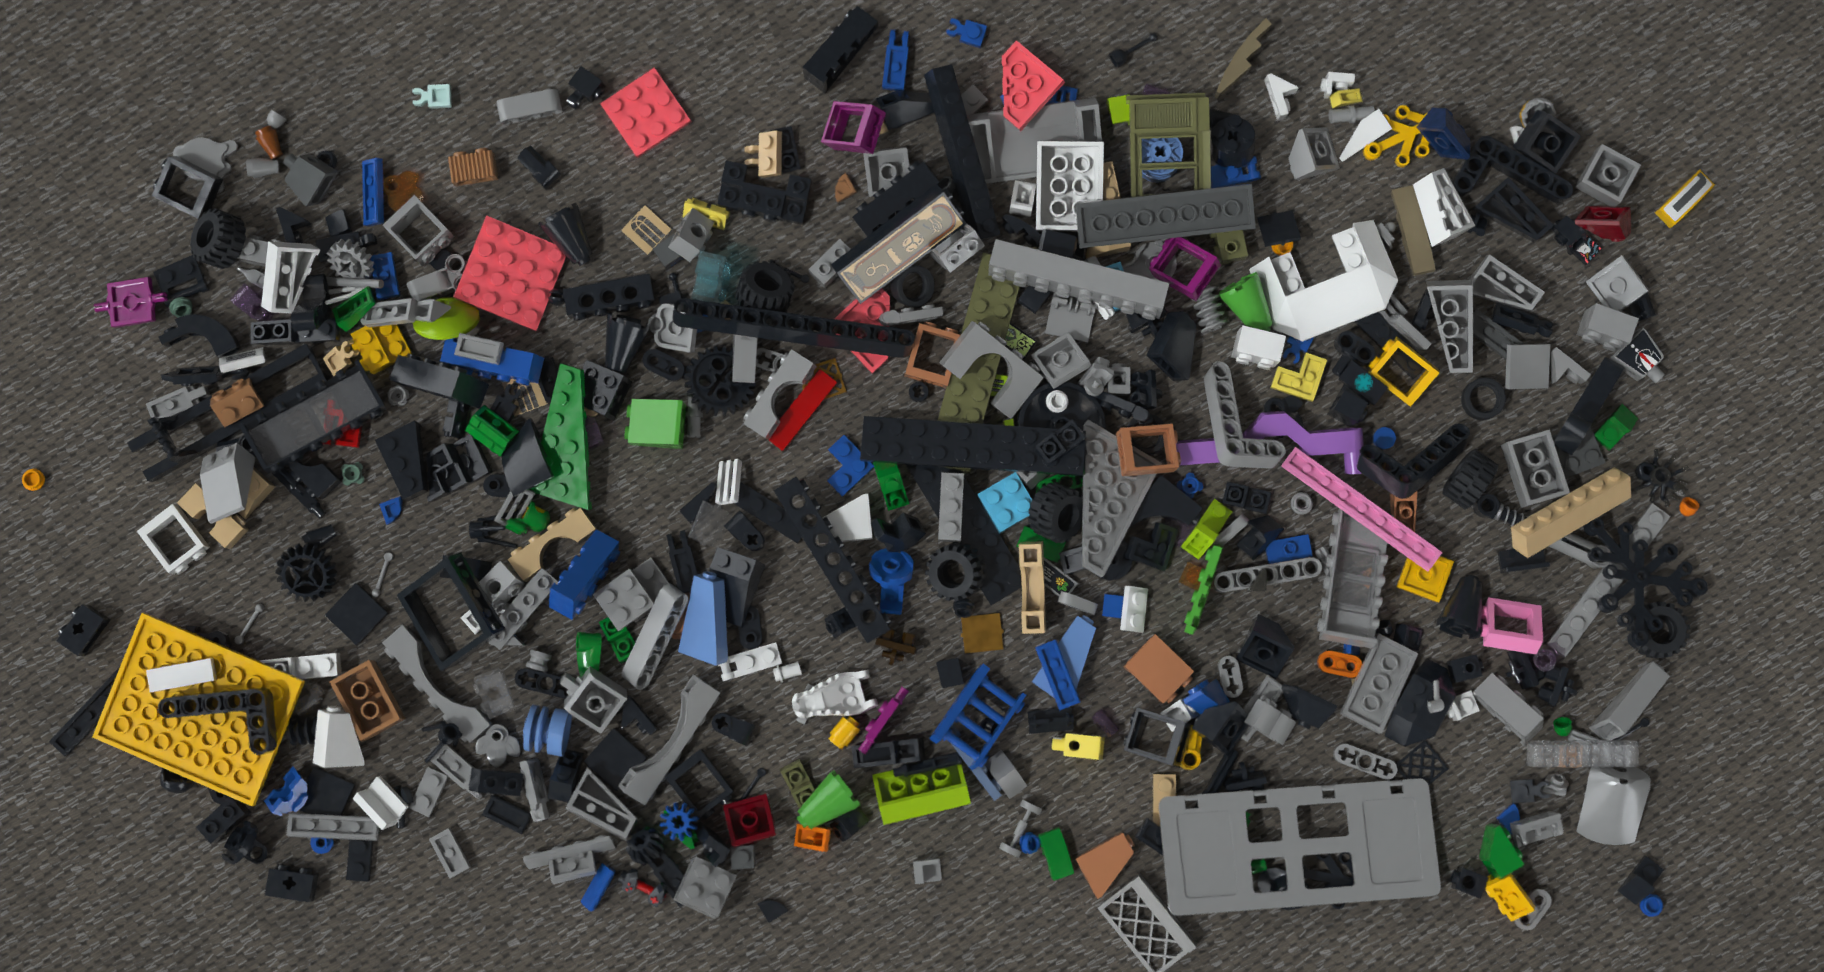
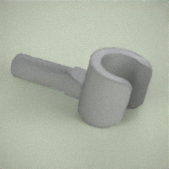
(1437, 704)

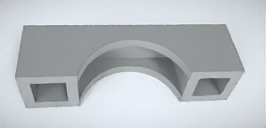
(794, 370)

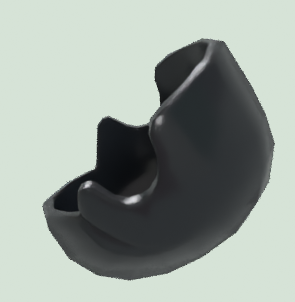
(171, 782)

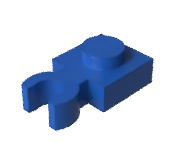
(971, 33)
(1296, 347)

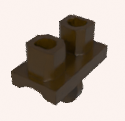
(906, 645)

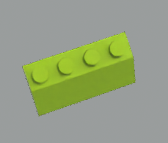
(920, 793)

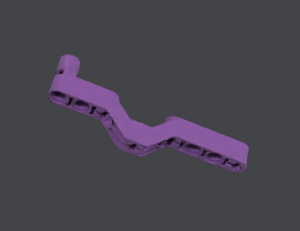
(1280, 424)

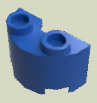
(290, 796)

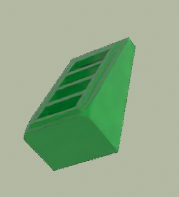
(349, 312)

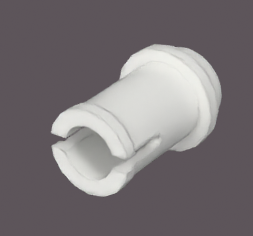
(787, 671)

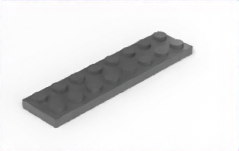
(1165, 216)

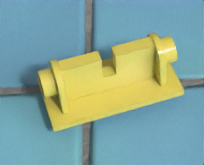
(715, 213)

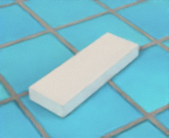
(181, 675)

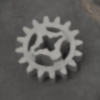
(350, 260)

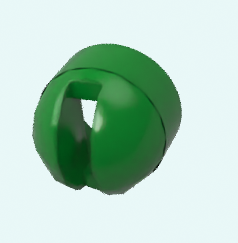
(1562, 726)

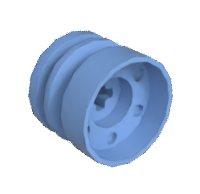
(1172, 153)
(542, 730)

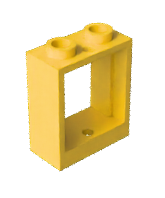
(1419, 386)

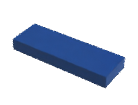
(373, 192)
(1057, 674)

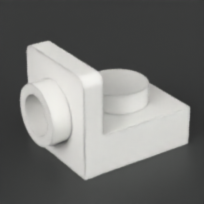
(1341, 81)
(1463, 706)
(1179, 711)

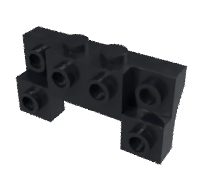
(762, 200)

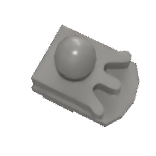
(1384, 232)

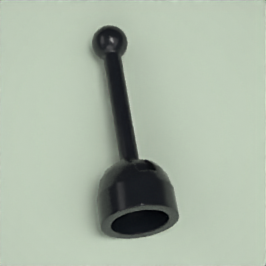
(1119, 57)

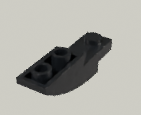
(281, 333)

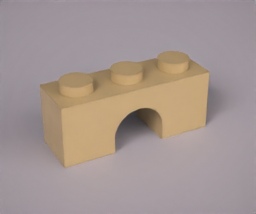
(226, 531)

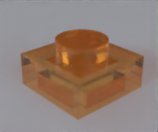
(1190, 576)

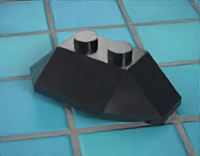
(1411, 718)

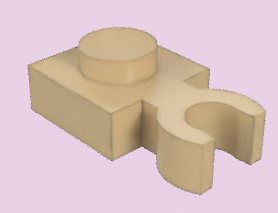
(339, 357)

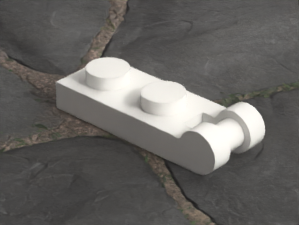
(751, 661)

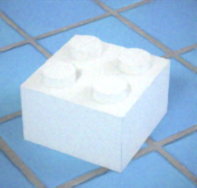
(1258, 347)

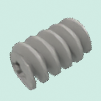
(1209, 310)

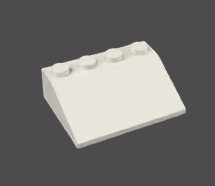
(1066, 176)

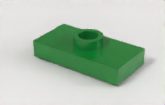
(1050, 549)

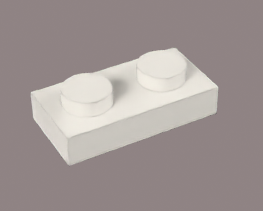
(1134, 609)

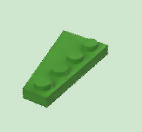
(1200, 596)

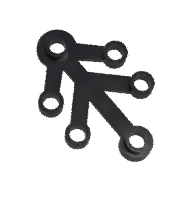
(1337, 878)

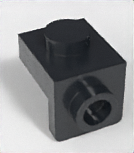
(849, 824)

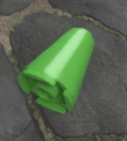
(1248, 302)
(827, 802)

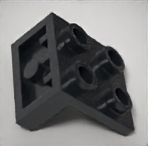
(604, 389)

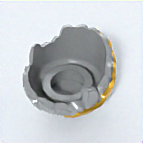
(1531, 106)

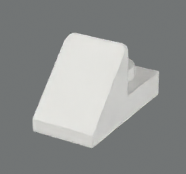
(1277, 90)

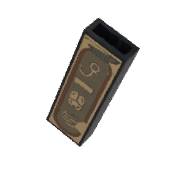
(899, 243)

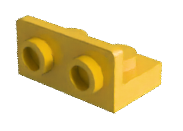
(1509, 896)

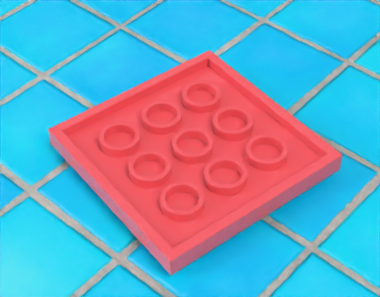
(510, 273)

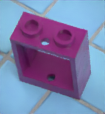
(867, 132)
(1201, 278)

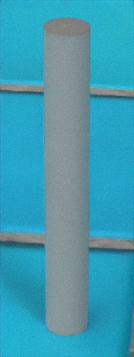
(355, 282)

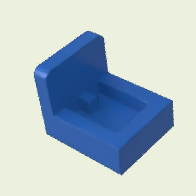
(892, 600)

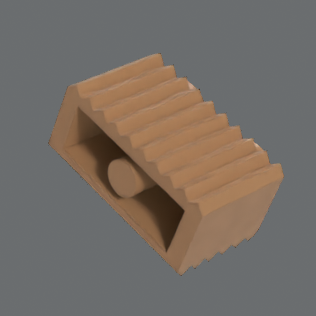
(473, 167)

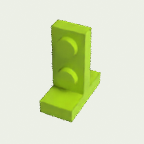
(1206, 529)

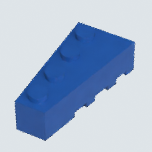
(513, 364)
(583, 574)

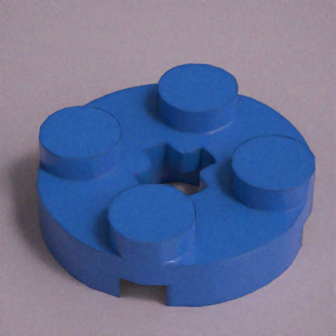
(891, 577)

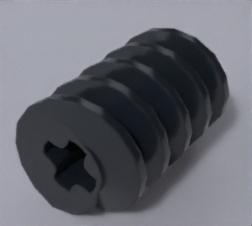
(302, 732)

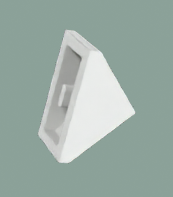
(1022, 198)

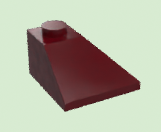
(1606, 221)

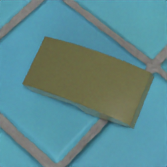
(798, 781)

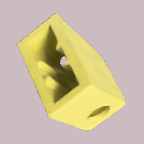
(1090, 746)

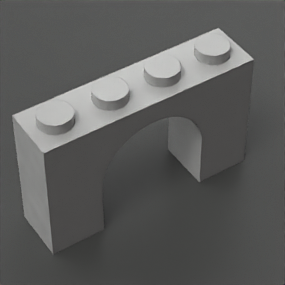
(1021, 377)

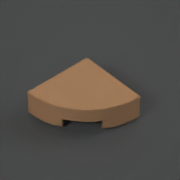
(844, 188)

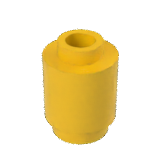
(844, 732)

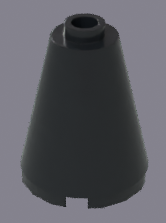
(568, 234)
(623, 341)
(1463, 609)

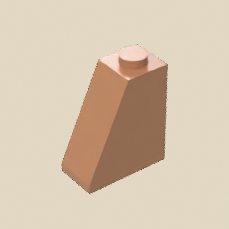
(1105, 862)

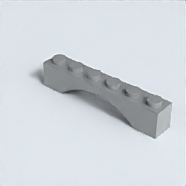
(407, 650)
(695, 703)

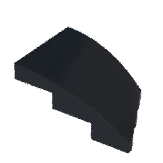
(525, 460)
(452, 471)

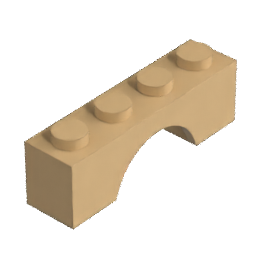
(529, 560)
(1033, 587)

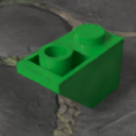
(891, 485)

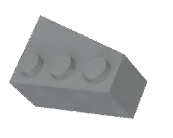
(1503, 285)

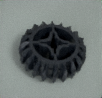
(322, 584)

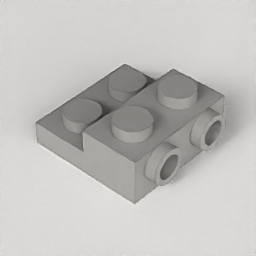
(1060, 360)

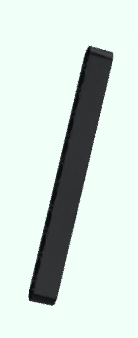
(784, 331)

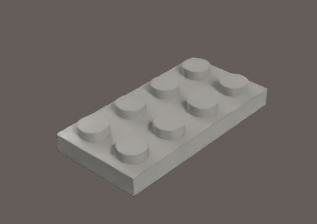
(1379, 684)

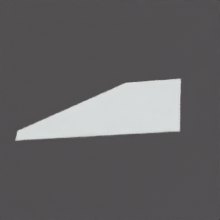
(1366, 132)

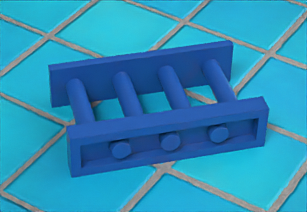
(956, 714)

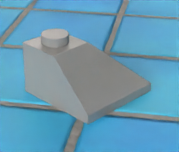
(1312, 153)

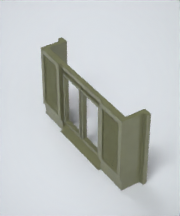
(1169, 118)

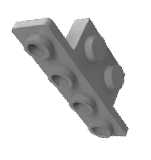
(523, 606)
(572, 860)

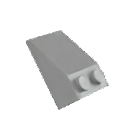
(226, 481)

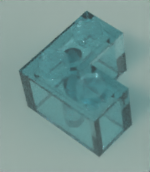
(711, 273)

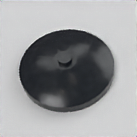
(1079, 408)

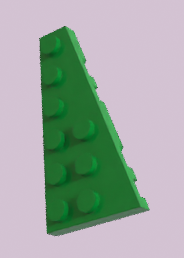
(567, 441)

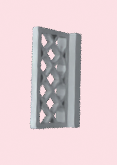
(1162, 913)

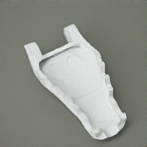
(836, 696)

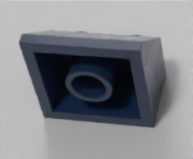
(1445, 134)

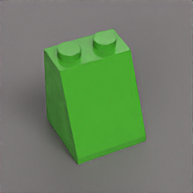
(656, 423)

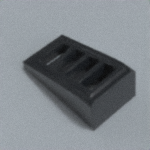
(691, 509)

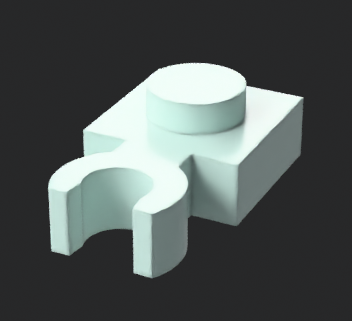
(437, 96)

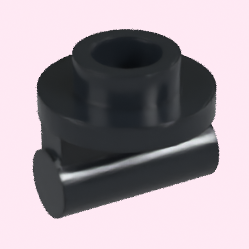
(1480, 224)

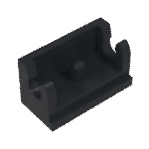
(548, 378)

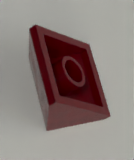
(749, 820)

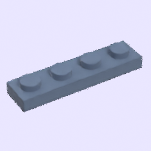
(992, 786)

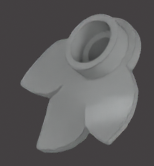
(497, 748)

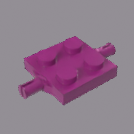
(131, 302)
(886, 711)

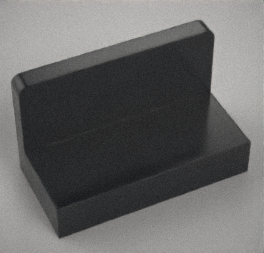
(1515, 561)

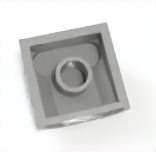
(884, 166)

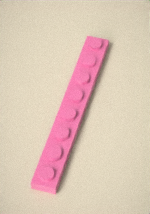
(1361, 509)

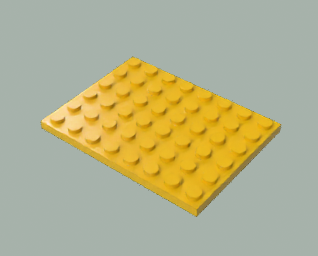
(198, 747)

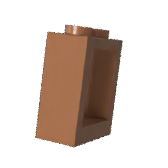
(923, 375)
(1126, 452)

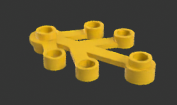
(1405, 134)

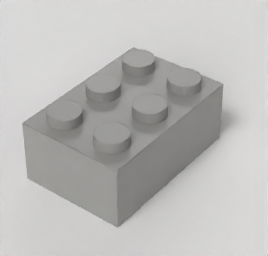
(1535, 468)

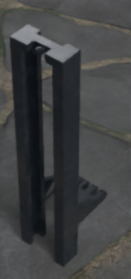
(164, 426)

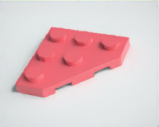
(1026, 85)
(868, 313)

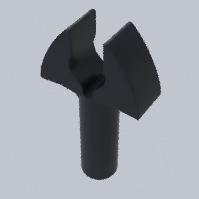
(407, 797)

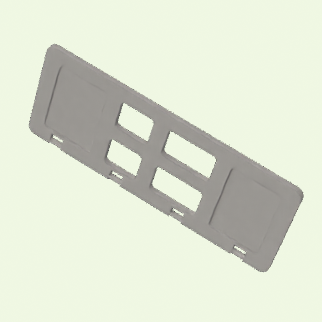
(1211, 854)

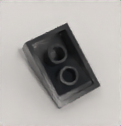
(740, 581)

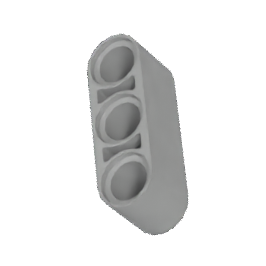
(529, 105)

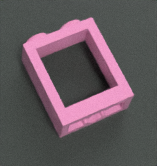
(1508, 640)

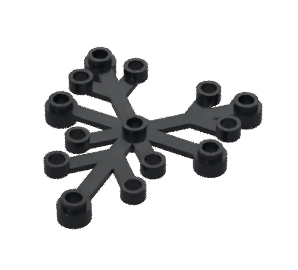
(1620, 555)

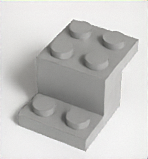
(631, 594)

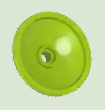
(459, 319)

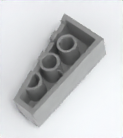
(1454, 317)

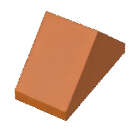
(814, 839)

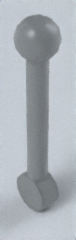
(388, 557)
(240, 639)

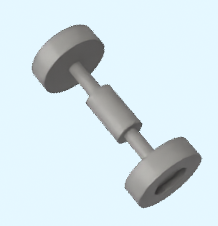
(1020, 828)

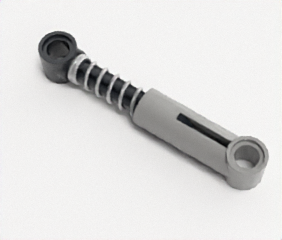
(1499, 511)

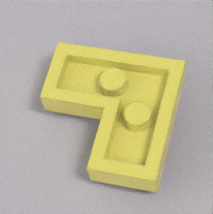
(1301, 384)

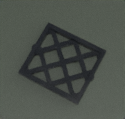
(1434, 756)

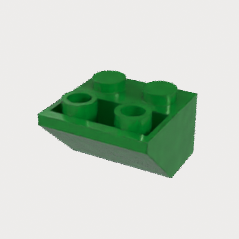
(1498, 853)

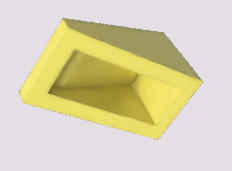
(1345, 97)

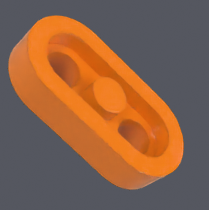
(1339, 664)

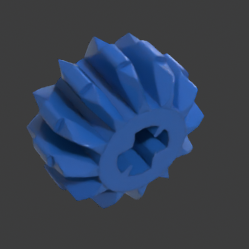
(671, 824)

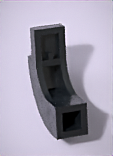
(220, 337)

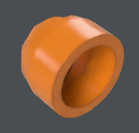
(1688, 506)

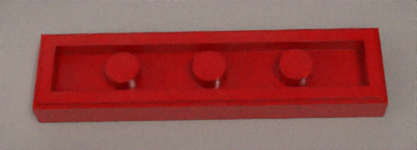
(802, 409)

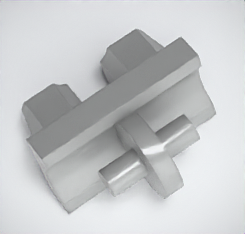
(1096, 377)

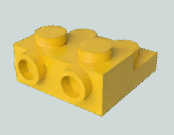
(379, 346)

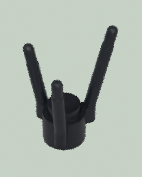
(480, 529)
(447, 734)

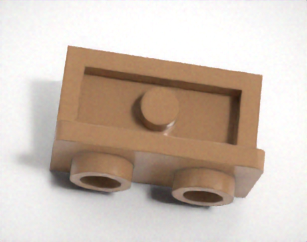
(235, 402)

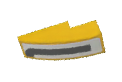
(1684, 199)

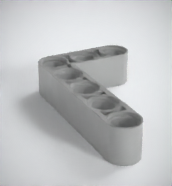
(1230, 445)

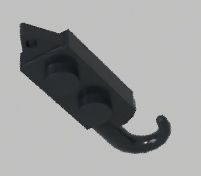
(207, 375)

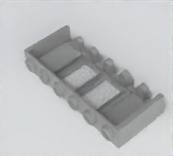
(1352, 584)

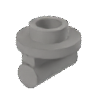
(1558, 785)

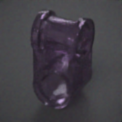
(250, 303)

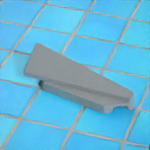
(403, 312)

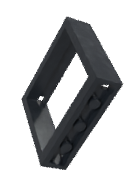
(474, 598)

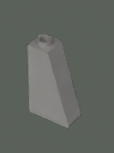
(1630, 702)

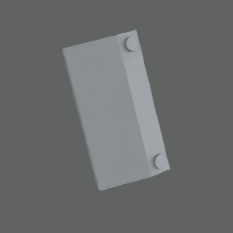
(1012, 153)

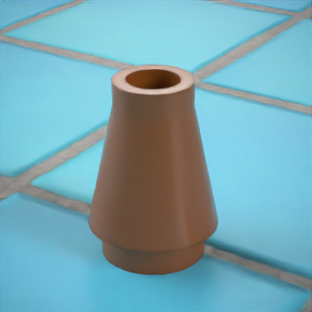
(269, 141)

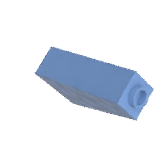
(705, 621)
(1074, 649)

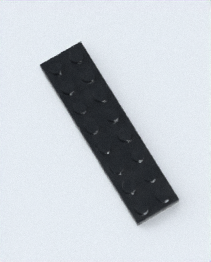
(977, 530)

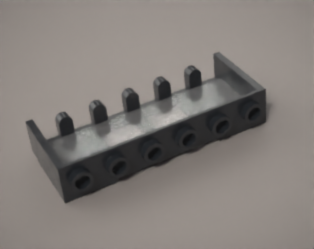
(313, 418)

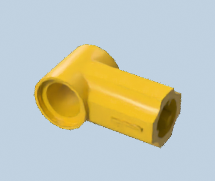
(1193, 747)

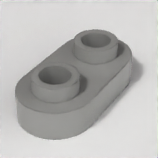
(1540, 909)

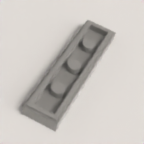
(332, 827)

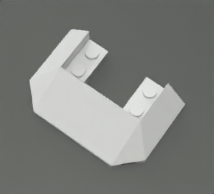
(1338, 300)

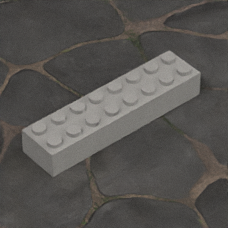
(1077, 279)

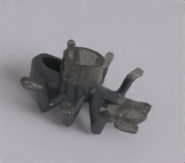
(1661, 476)

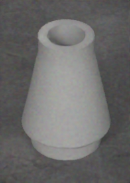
(261, 167)

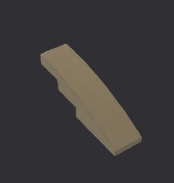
(1239, 64)
(1413, 230)

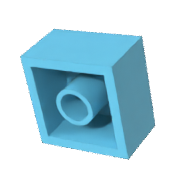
(1006, 502)

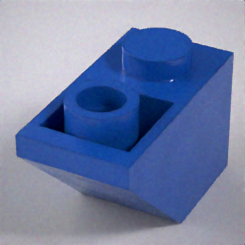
(1206, 696)

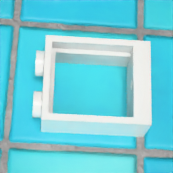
(161, 521)

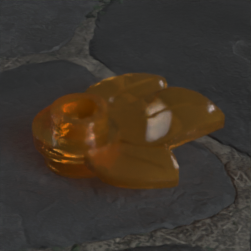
(405, 189)

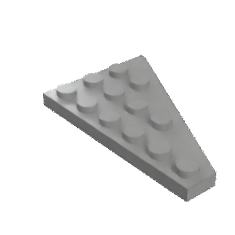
(1108, 497)

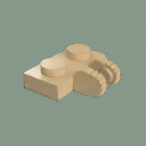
(769, 154)

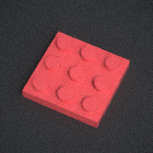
(645, 112)

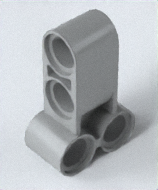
(439, 282)

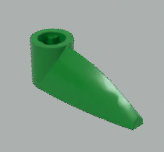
(588, 651)

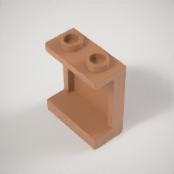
(1159, 669)

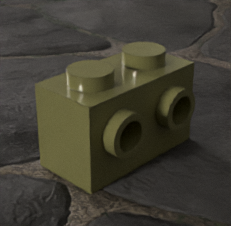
(1229, 246)

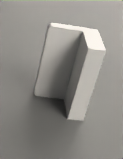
(381, 803)

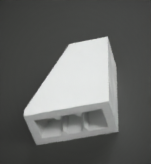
(850, 521)
(336, 740)

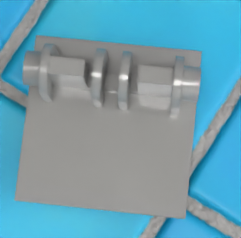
(1070, 316)

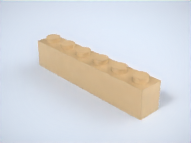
(1571, 512)

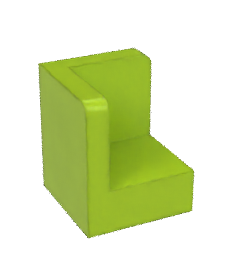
(1118, 109)

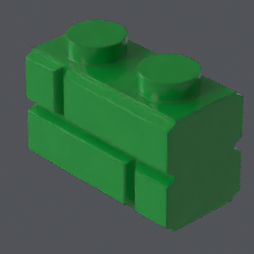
(491, 430)

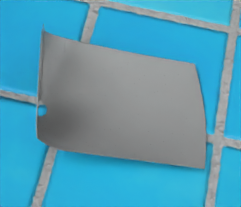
(1613, 809)

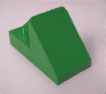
(1615, 427)

